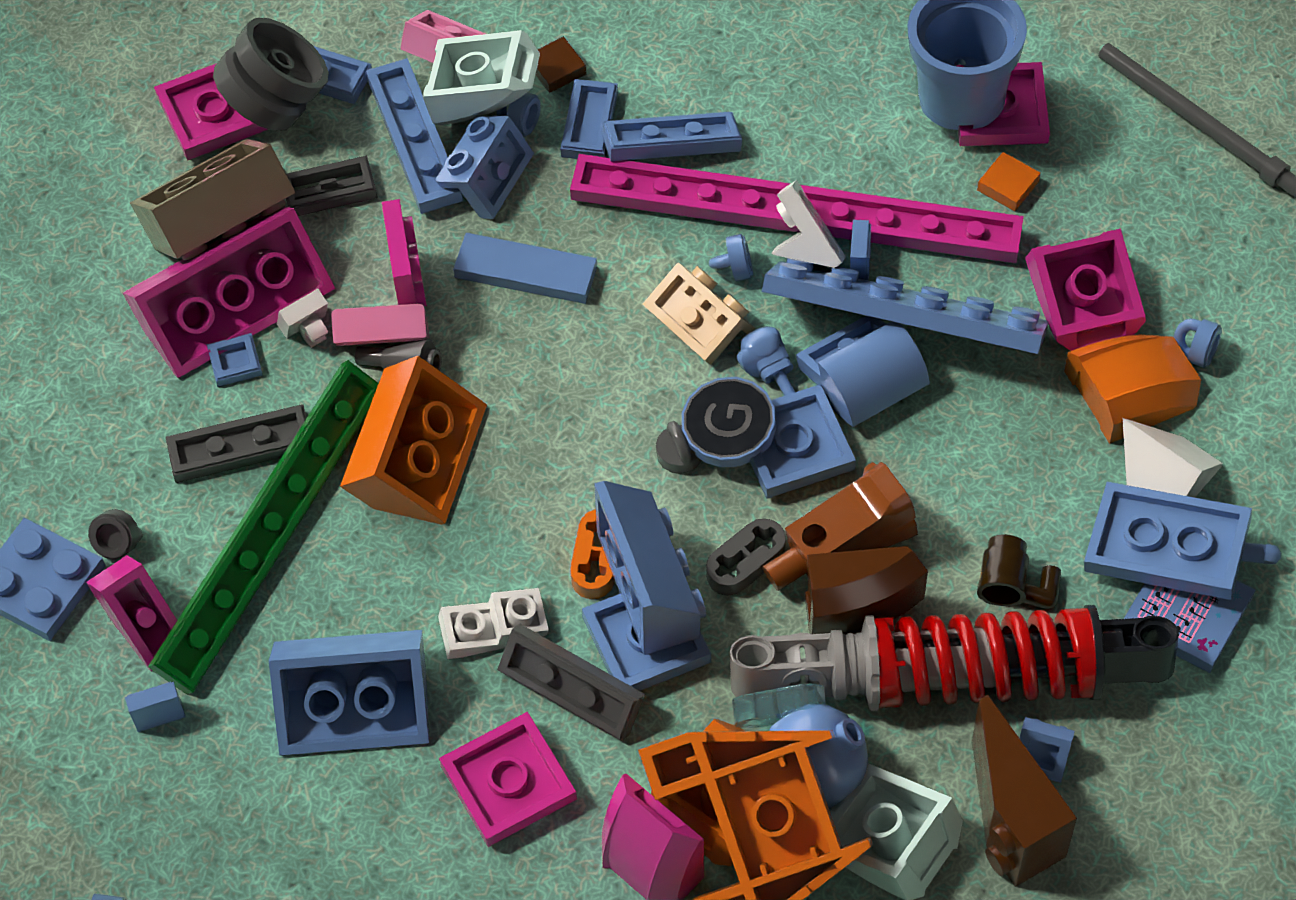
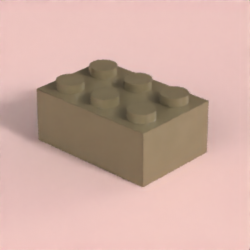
(213, 199)

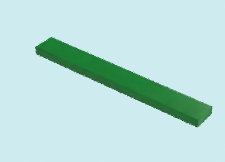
(265, 529)

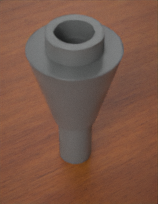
(397, 353)

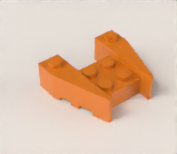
(764, 804)

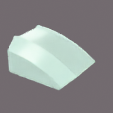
(479, 75)
(909, 830)

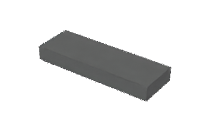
(233, 443)
(571, 682)

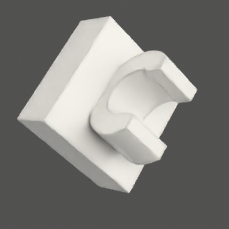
(305, 317)

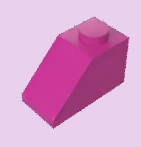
(134, 606)

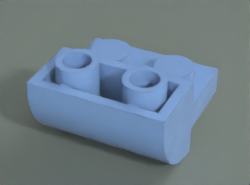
(865, 368)

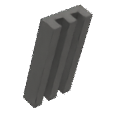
(331, 192)

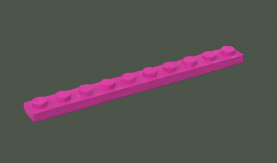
(755, 201)

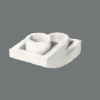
(488, 625)

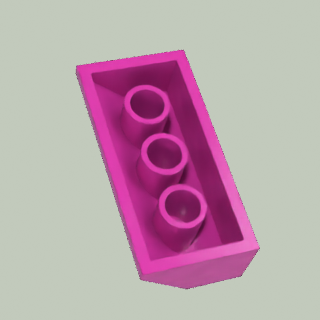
(228, 289)

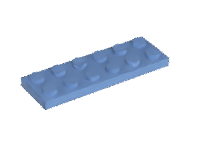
(924, 309)

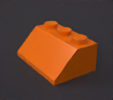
(414, 442)

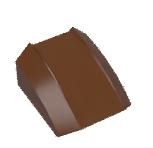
(861, 584)

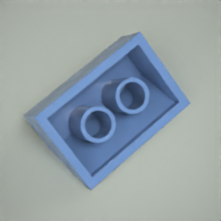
(647, 567)
(349, 692)

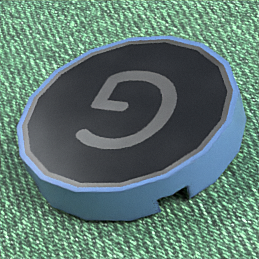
(729, 421)

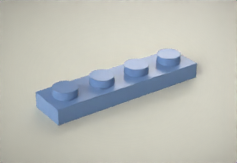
(412, 133)

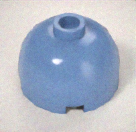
(837, 761)

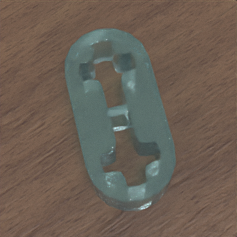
(769, 706)

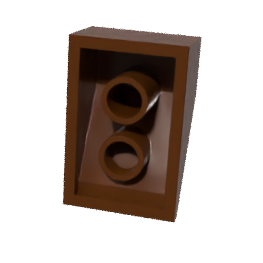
(1021, 810)

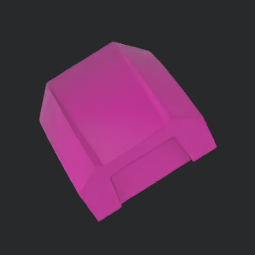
(1087, 289)
(650, 845)

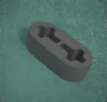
(739, 549)

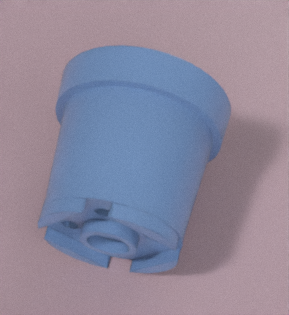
(973, 33)

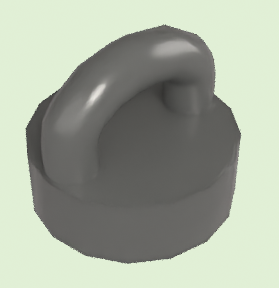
(674, 451)
(114, 534)

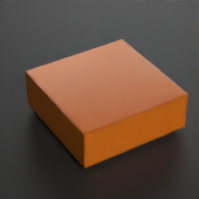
(1008, 181)

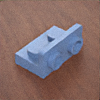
(486, 163)

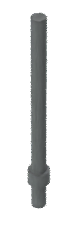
(1272, 170)

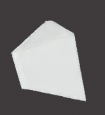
(1165, 461)

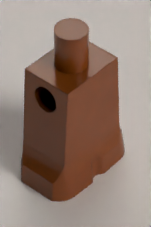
(860, 517)

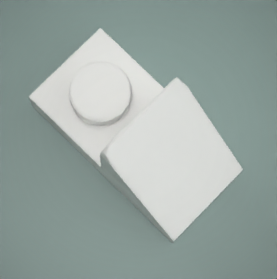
(814, 240)

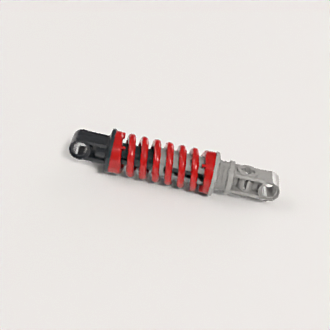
(962, 657)

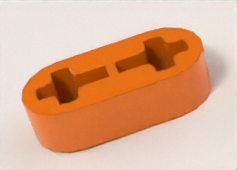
(583, 555)

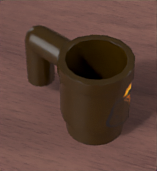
(1005, 576)

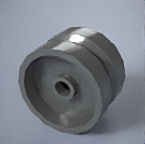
(270, 74)

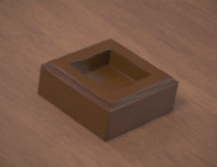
(559, 65)

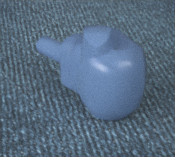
(766, 357)

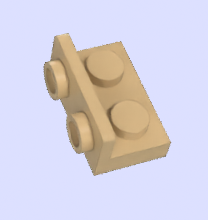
(696, 312)

